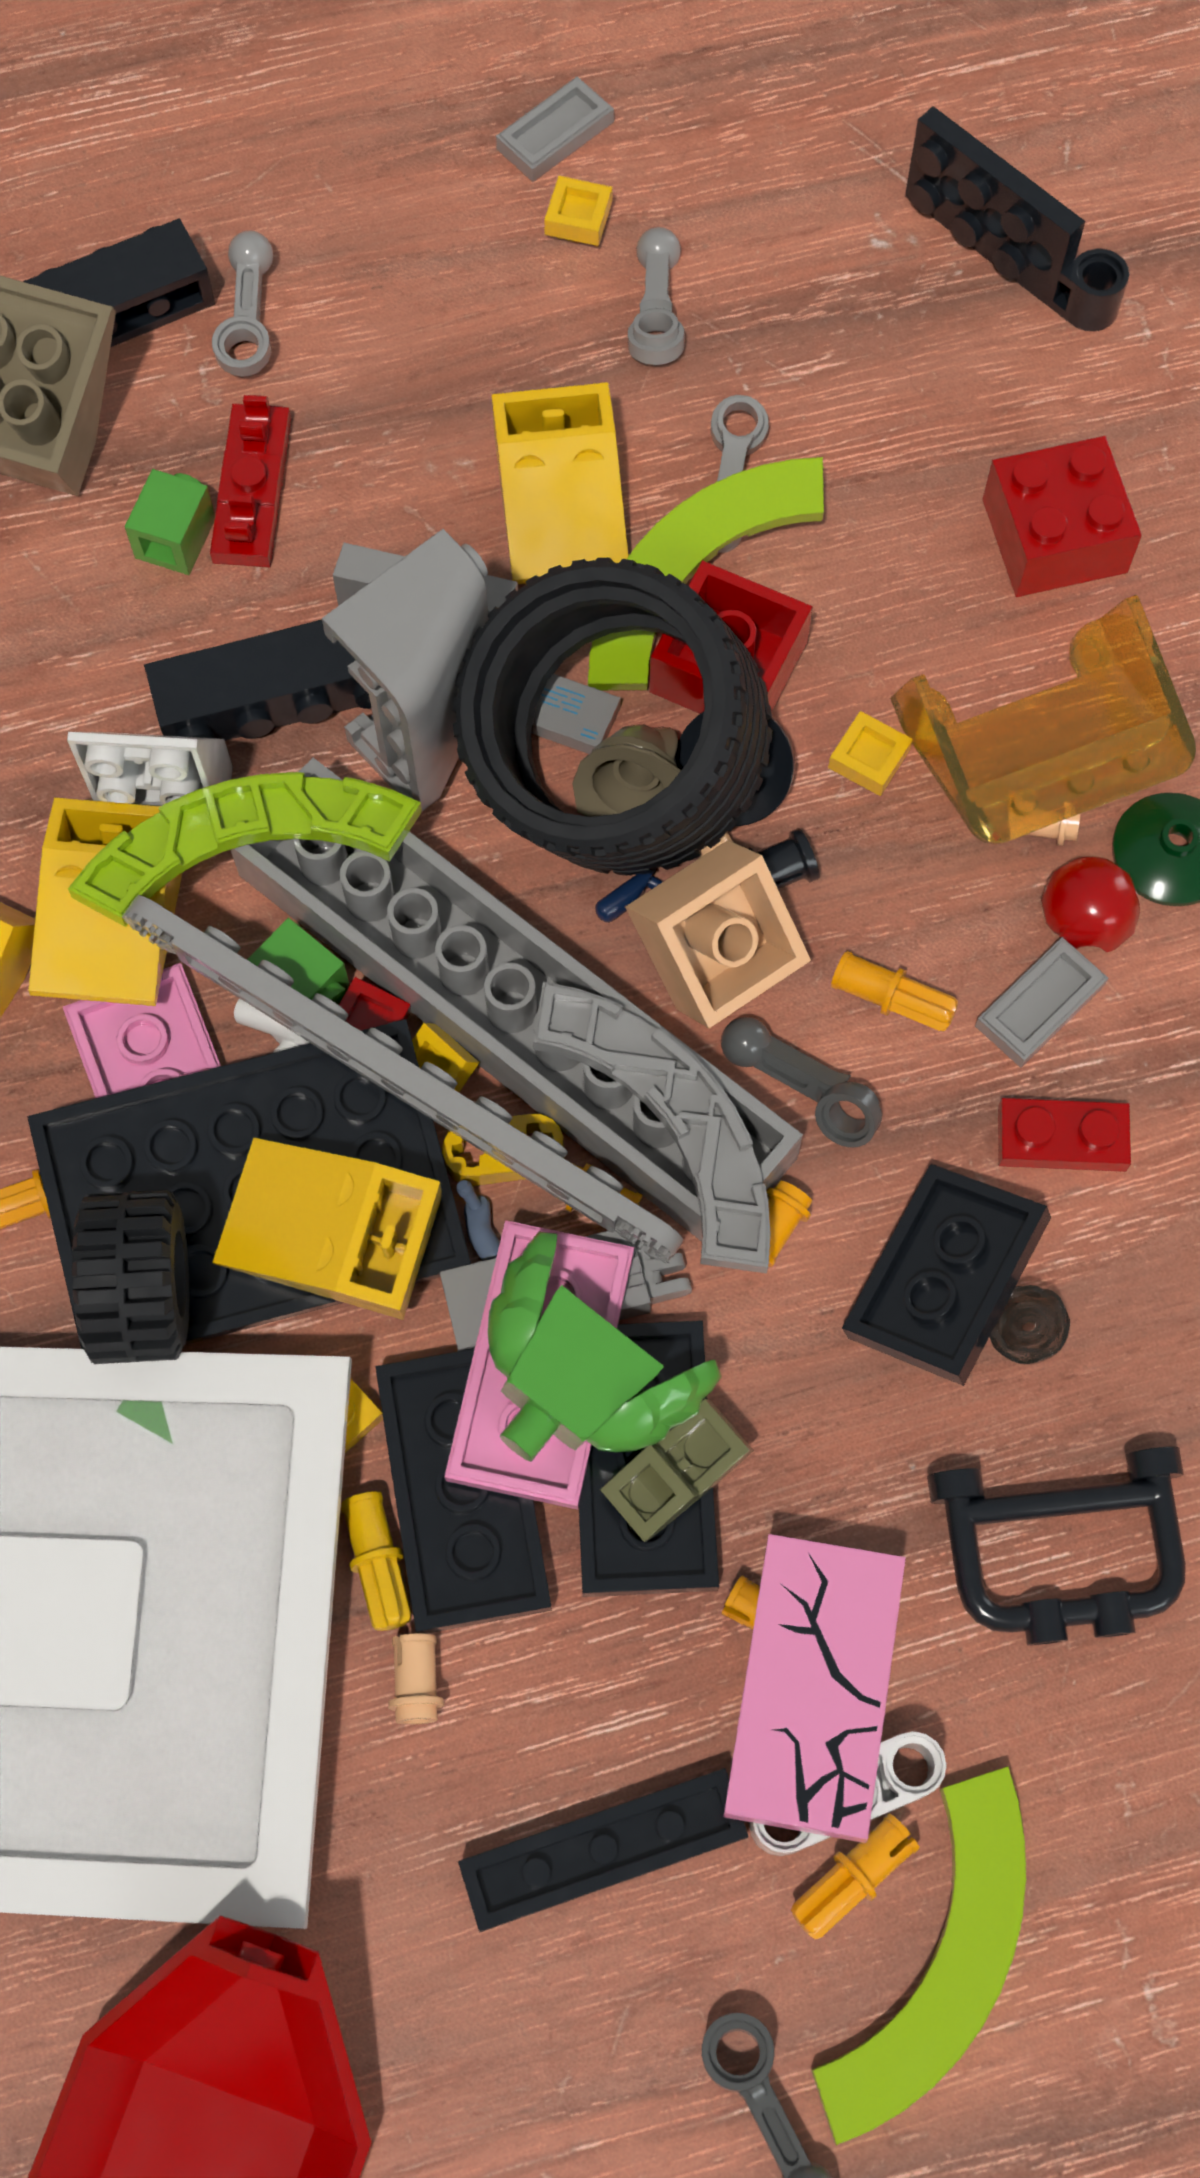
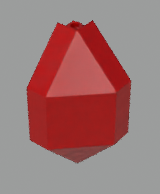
(213, 2072)

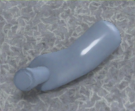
(478, 1222)

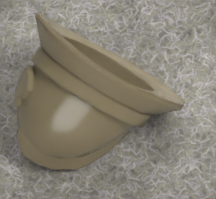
(626, 770)

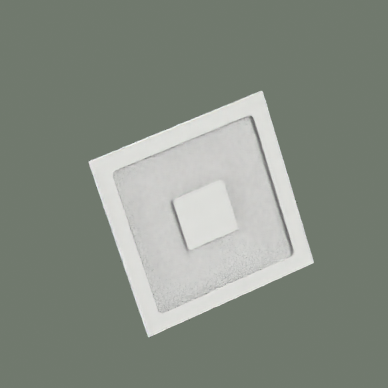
(165, 1631)

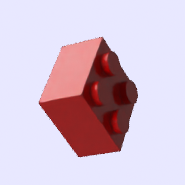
(1061, 516)
(764, 620)

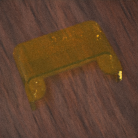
(1063, 746)

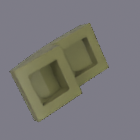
(676, 1471)

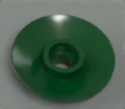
(1156, 865)

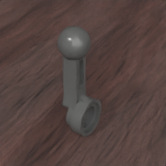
(749, 1044)
(759, 2095)

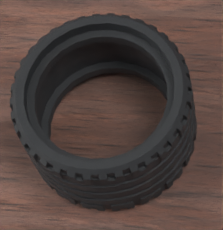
(526, 646)

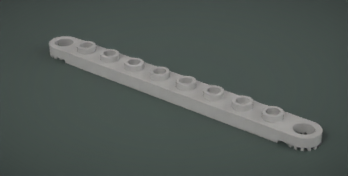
(423, 1088)

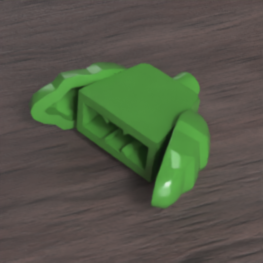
(577, 1370)

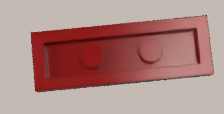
(250, 483)

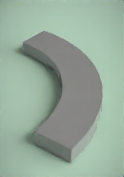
(685, 1101)

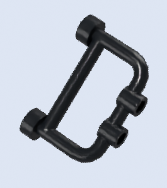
(1047, 1619)

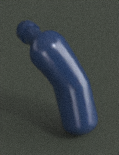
(614, 903)

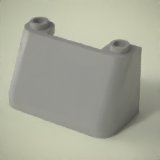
(408, 649)

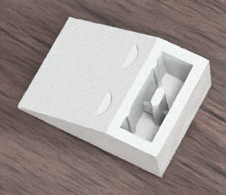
(148, 767)

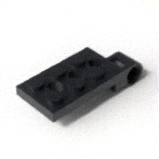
(1012, 223)

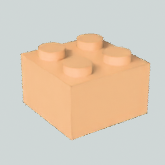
(718, 933)

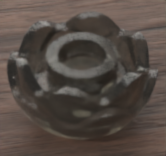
(1050, 1332)

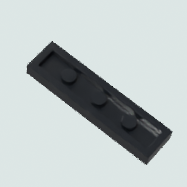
(600, 1850)

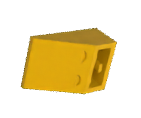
(559, 477)
(75, 947)
(330, 1225)

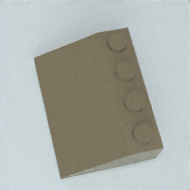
(50, 383)

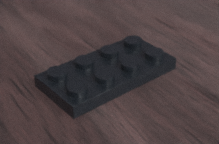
(465, 1548)
(684, 1551)

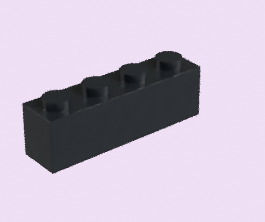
(144, 279)
(254, 685)

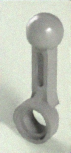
(658, 253)
(250, 258)
(735, 447)

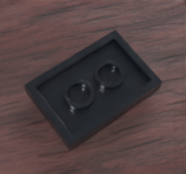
(947, 1273)

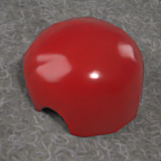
(1091, 903)

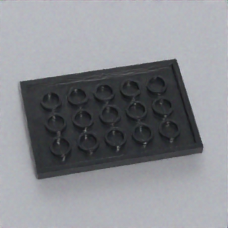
(195, 1142)

